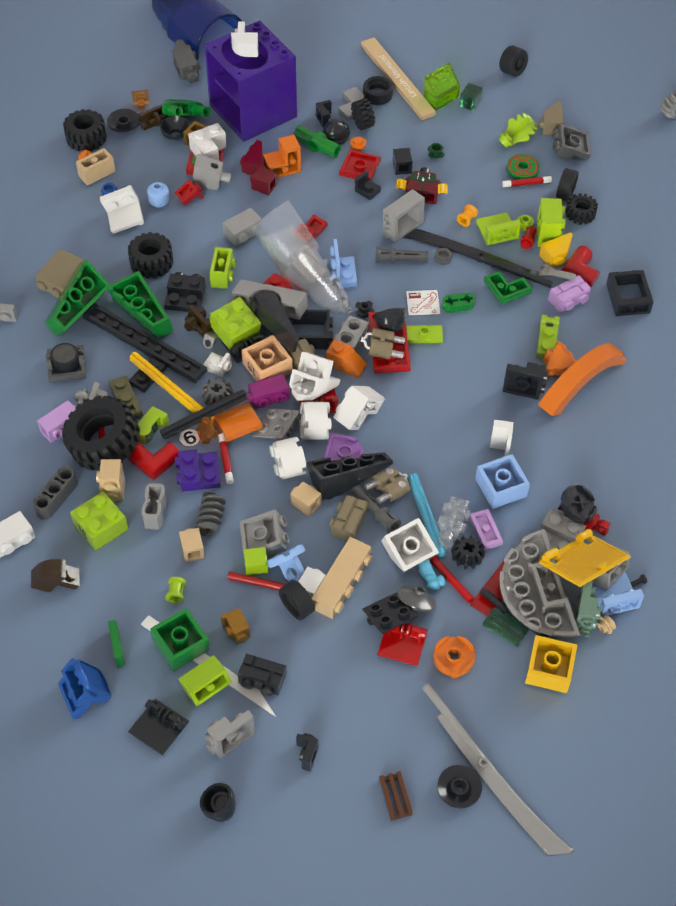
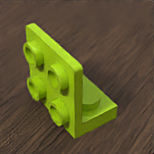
(498, 228)

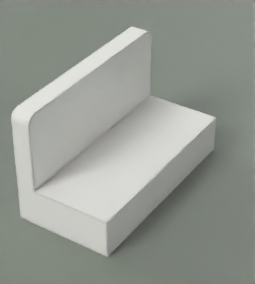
(502, 436)

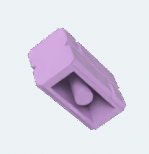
(569, 294)

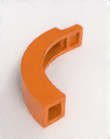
(578, 375)

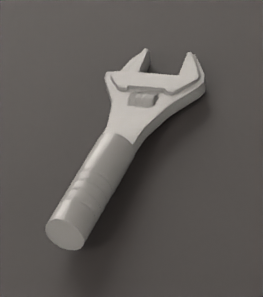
(548, 270)

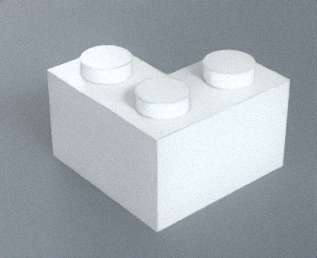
(208, 141)
(357, 404)

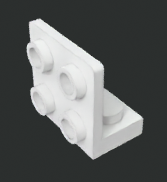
(122, 209)

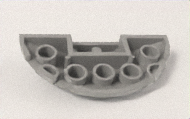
(534, 591)

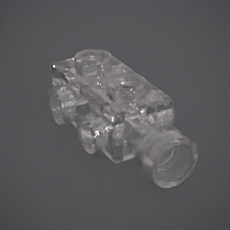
(452, 522)

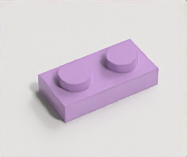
(486, 529)

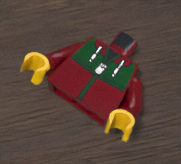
(424, 184)

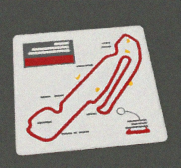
(423, 302)

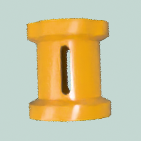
(466, 216)

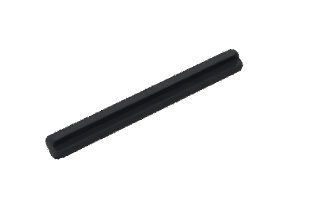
(208, 411)

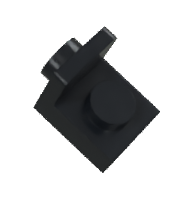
(323, 112)
(366, 187)
(309, 750)

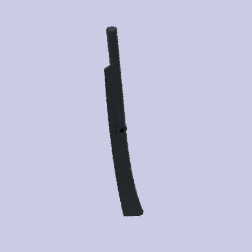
(479, 255)

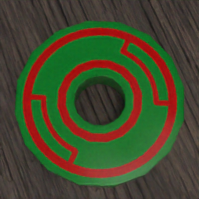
(522, 160)

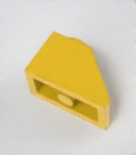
(556, 250)

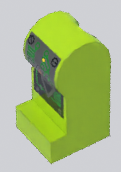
(151, 423)

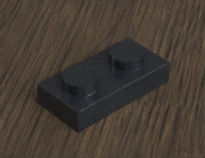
(141, 380)

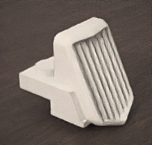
(312, 377)

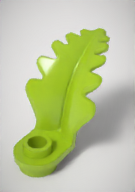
(518, 130)

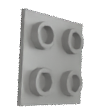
(278, 424)

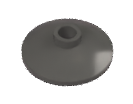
(416, 598)

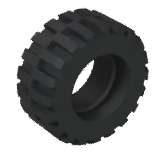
(89, 419)

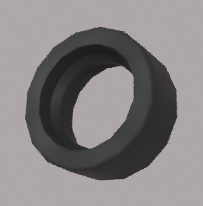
(378, 82)
(567, 184)
(296, 599)

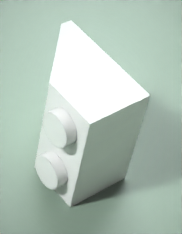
(409, 545)

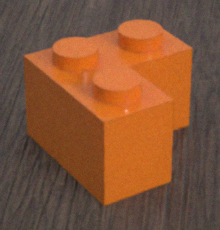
(287, 159)

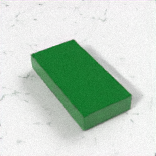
(116, 643)

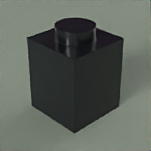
(402, 161)

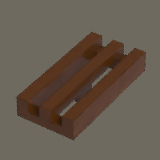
(391, 777)

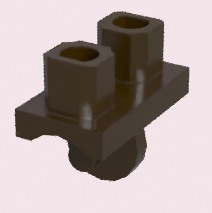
(151, 117)
(197, 320)

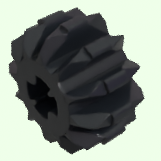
(468, 552)

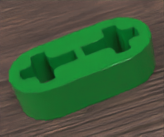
(458, 302)

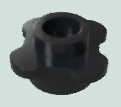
(364, 308)

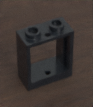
(624, 306)
(316, 317)

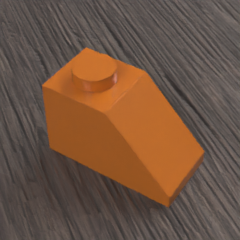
(345, 359)

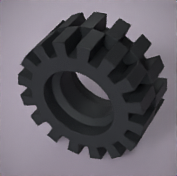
(363, 114)
(581, 202)

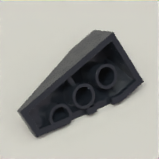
(273, 316)
(340, 476)

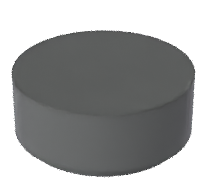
(443, 256)

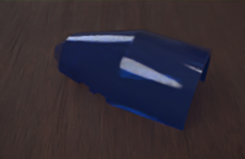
(191, 19)

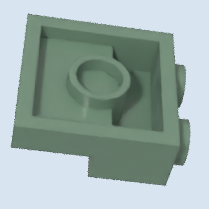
(587, 610)

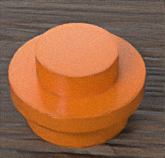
(358, 143)

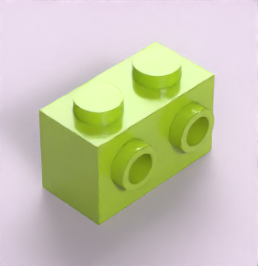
(221, 268)
(203, 679)

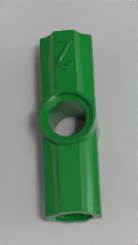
(317, 141)

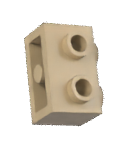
(95, 166)
(111, 479)

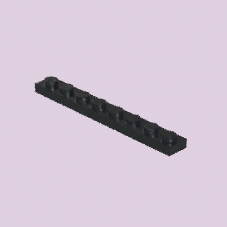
(145, 342)

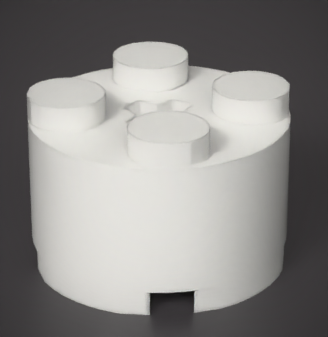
(315, 420)
(288, 458)

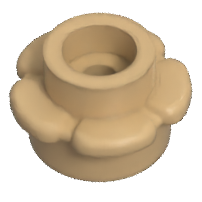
(606, 624)

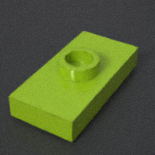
(424, 334)

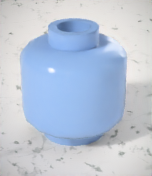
(158, 194)

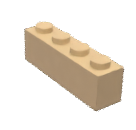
(341, 577)

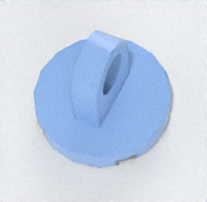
(289, 560)

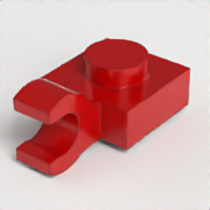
(598, 525)

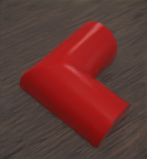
(578, 265)
(154, 464)

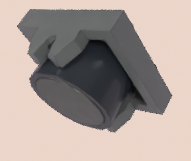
(66, 362)

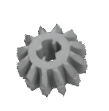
(669, 106)

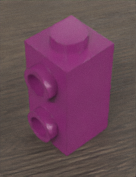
(268, 391)

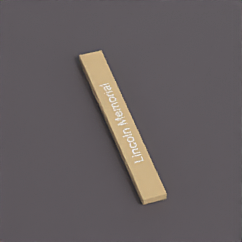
(398, 79)

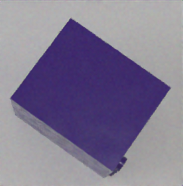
(252, 91)

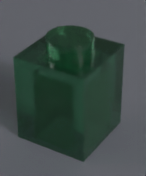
(470, 96)

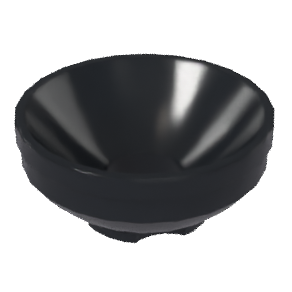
(174, 124)

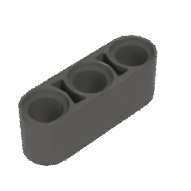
(52, 500)

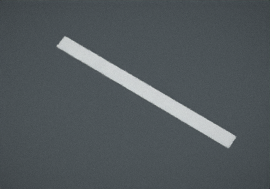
(253, 694)

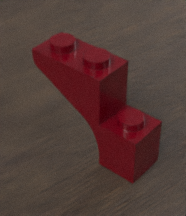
(252, 164)

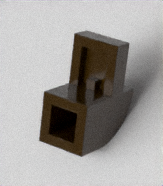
(54, 572)

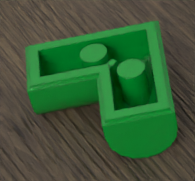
(505, 291)

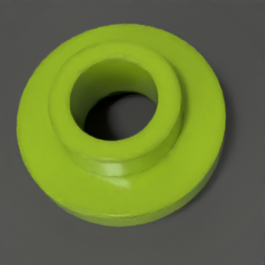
(525, 221)

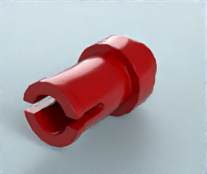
(527, 241)

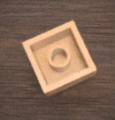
(267, 359)

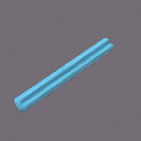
(425, 512)

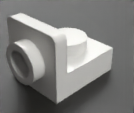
(217, 364)

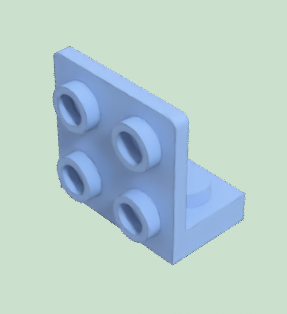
(343, 267)
(618, 597)

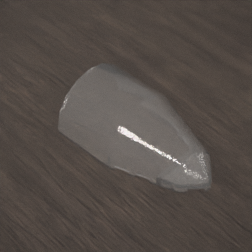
(297, 258)

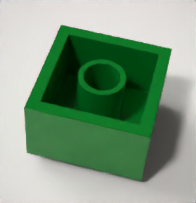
(180, 639)

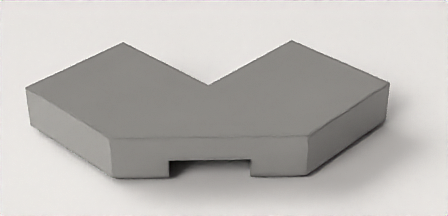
(350, 96)

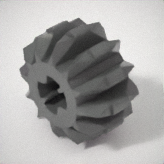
(216, 391)

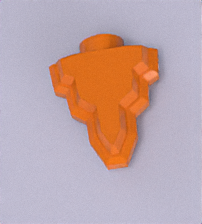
(558, 360)

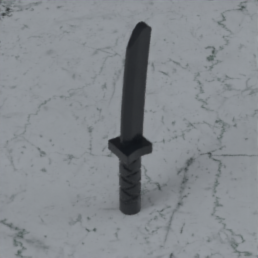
(502, 606)

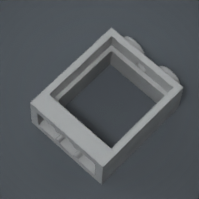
(410, 203)

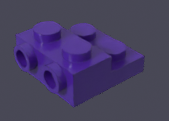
(197, 470)

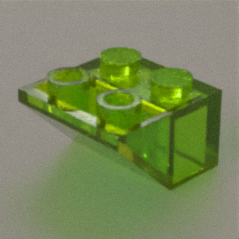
(441, 87)

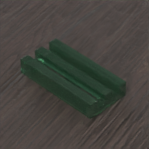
(504, 630)

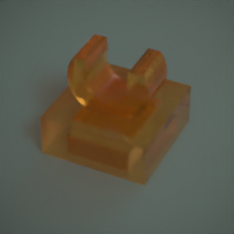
(141, 98)
(207, 430)

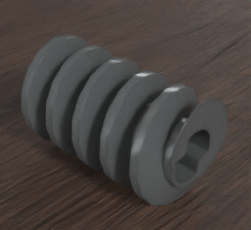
(210, 513)

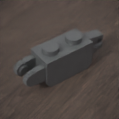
(185, 62)

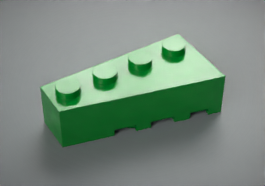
(79, 294)
(139, 302)

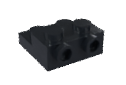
(184, 291)
(525, 381)

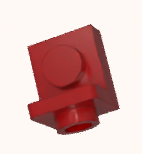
(188, 192)

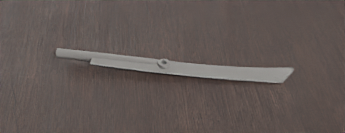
(538, 831)

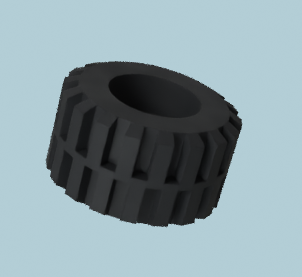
(84, 130)
(150, 255)

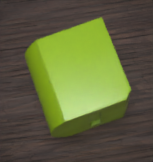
(255, 561)

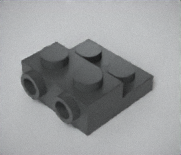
(571, 142)

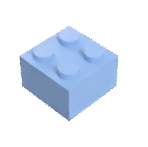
(502, 481)

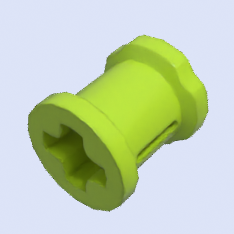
(175, 590)

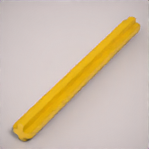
(166, 383)

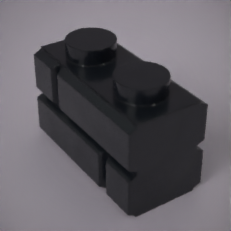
(262, 675)

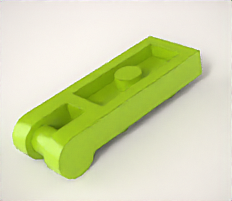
(547, 335)

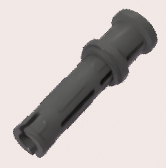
(400, 255)
(381, 514)

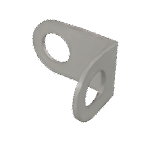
(210, 336)

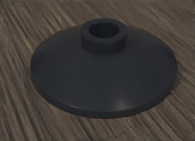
(123, 120)
(461, 777)

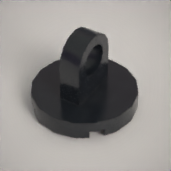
(578, 504)

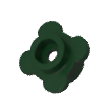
(436, 150)

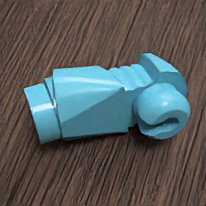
(427, 572)

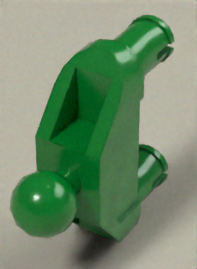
(183, 107)

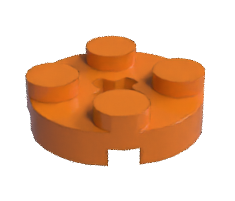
(453, 645)

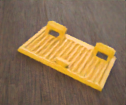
(581, 561)

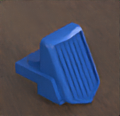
(82, 686)

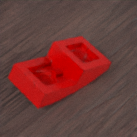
(316, 226)

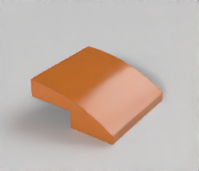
(238, 422)

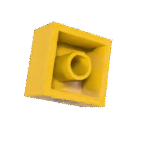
(551, 664)

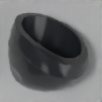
(337, 131)
(391, 319)
(218, 802)

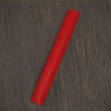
(451, 579)
(254, 581)

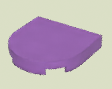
(342, 445)

